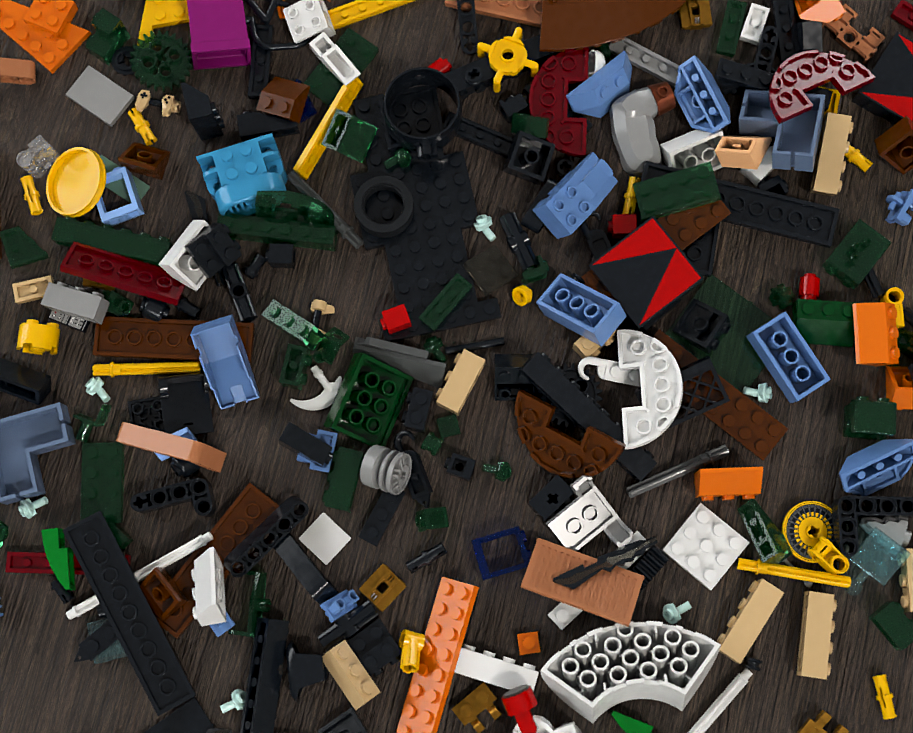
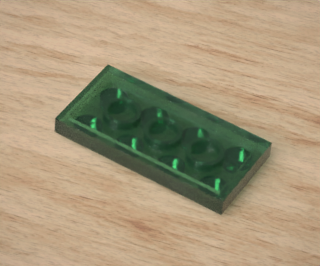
(358, 51)
(677, 191)
(102, 480)

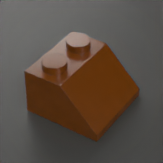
(283, 99)
(897, 145)

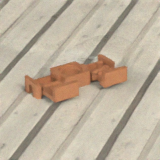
(861, 47)

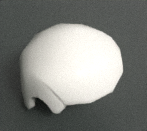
(596, 61)

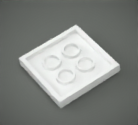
(705, 546)

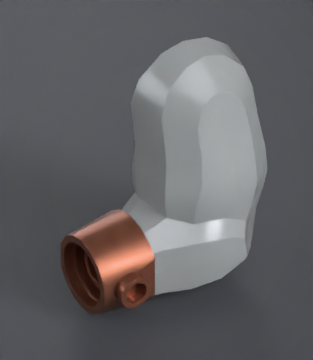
(634, 125)

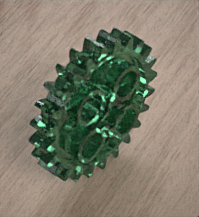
(145, 53)

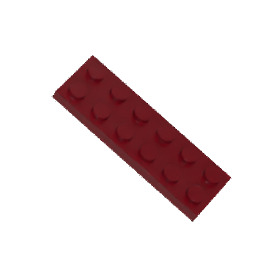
(122, 273)

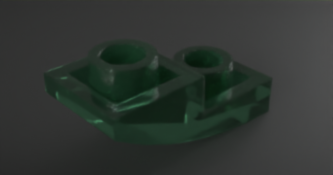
(530, 124)

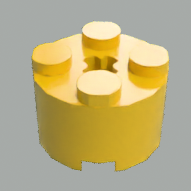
(38, 338)

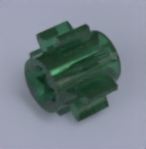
(781, 296)

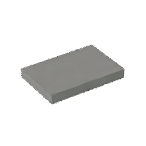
(100, 96)

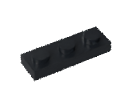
(381, 517)

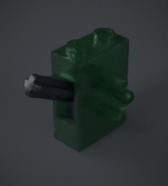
(856, 256)

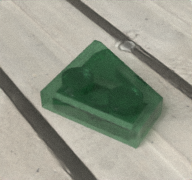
(21, 248)

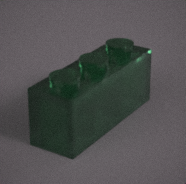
(293, 325)
(343, 479)

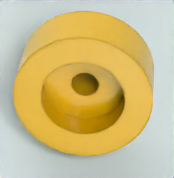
(522, 295)

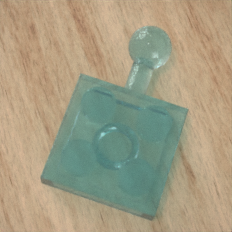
(877, 557)

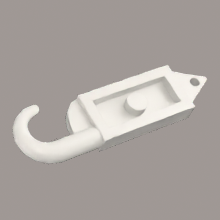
(610, 371)

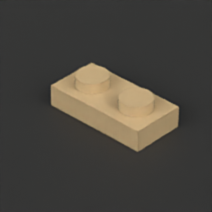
(31, 289)

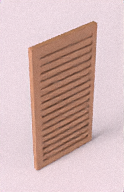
(604, 594)

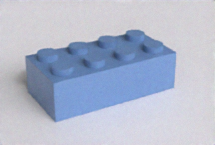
(581, 309)
(788, 357)

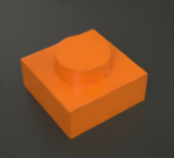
(528, 643)

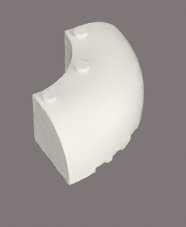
(628, 665)

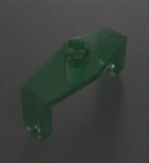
(256, 604)

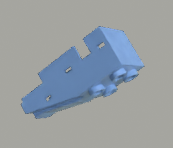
(576, 196)
(225, 361)

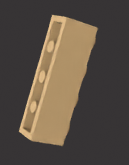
(830, 154)
(749, 620)
(816, 635)

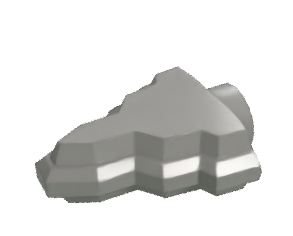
(892, 526)

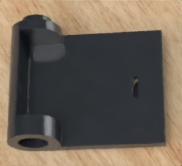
(185, 401)

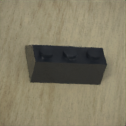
(202, 113)

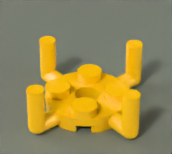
(507, 66)

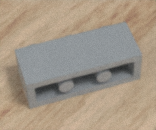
(75, 302)

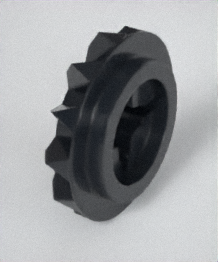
(118, 60)

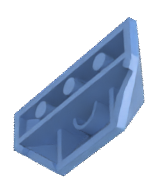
(604, 87)
(701, 97)
(876, 466)

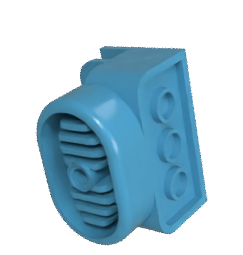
(241, 172)

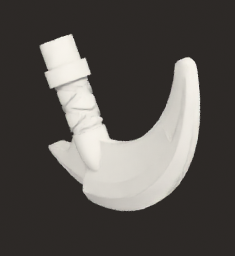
(324, 399)

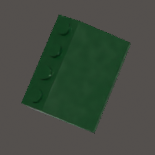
(368, 401)

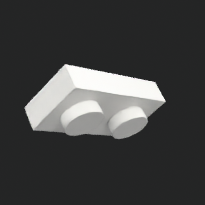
(754, 23)

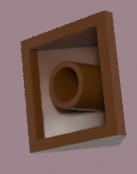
(145, 160)
(162, 593)

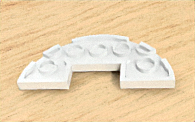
(660, 387)

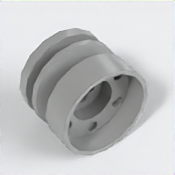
(386, 469)

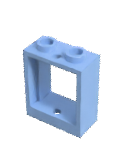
(128, 211)

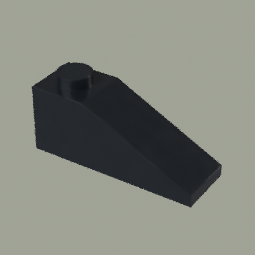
(257, 124)

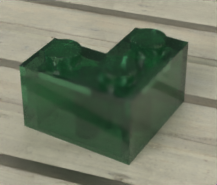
(109, 36)

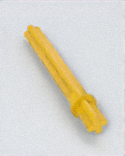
(146, 368)
(793, 572)

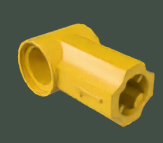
(899, 296)
(411, 645)

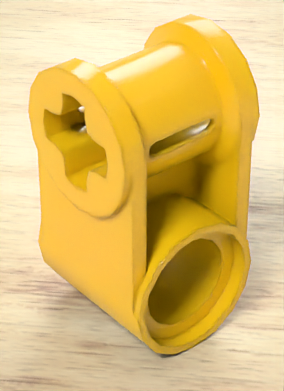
(825, 553)

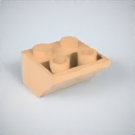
(742, 151)

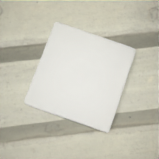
(324, 538)

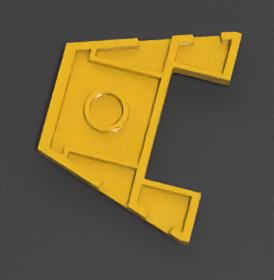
(162, 14)

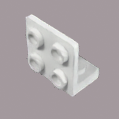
(308, 19)

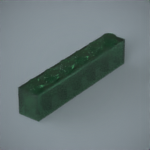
(280, 231)
(105, 237)

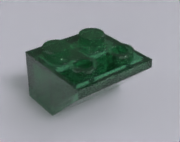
(349, 135)

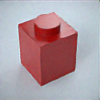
(621, 225)
(395, 319)

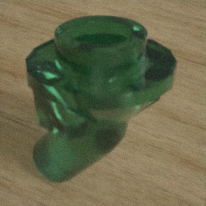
(401, 156)
(432, 345)
(502, 470)

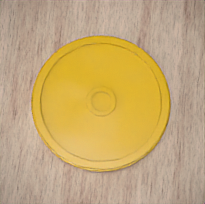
(76, 182)

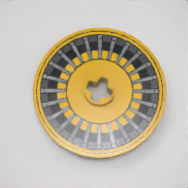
(801, 520)

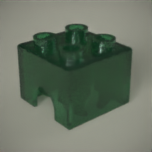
(870, 418)

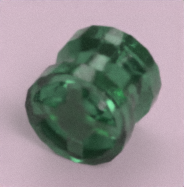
(432, 443)

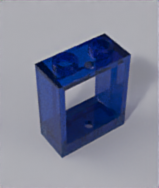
(521, 538)

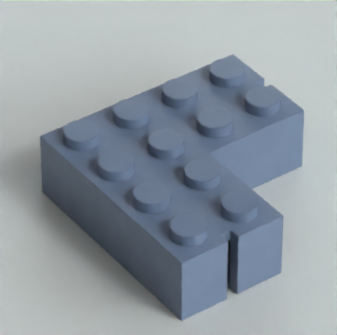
(794, 139)
(21, 441)

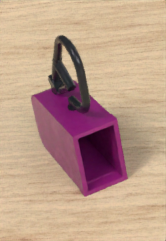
(221, 33)

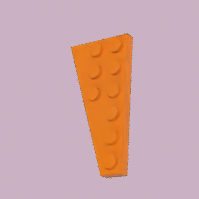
(43, 46)

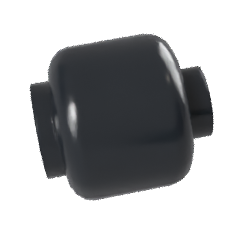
(154, 309)
(183, 468)

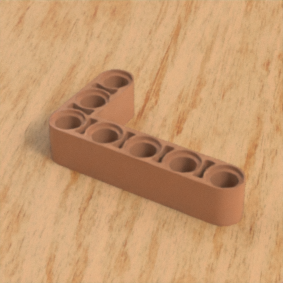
(17, 71)
(171, 446)

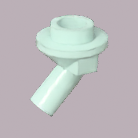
(482, 224)
(94, 386)
(763, 392)
(28, 508)
(672, 613)
(237, 701)

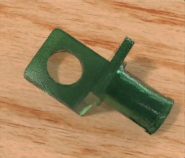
(118, 304)
(330, 346)
(87, 423)

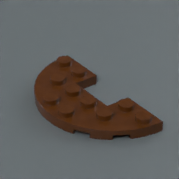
(555, 449)

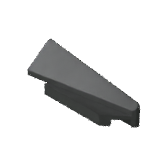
(406, 359)

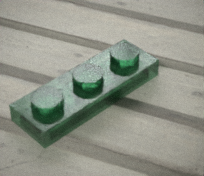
(731, 28)
(445, 302)

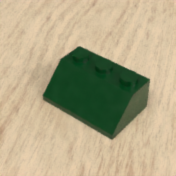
(824, 322)

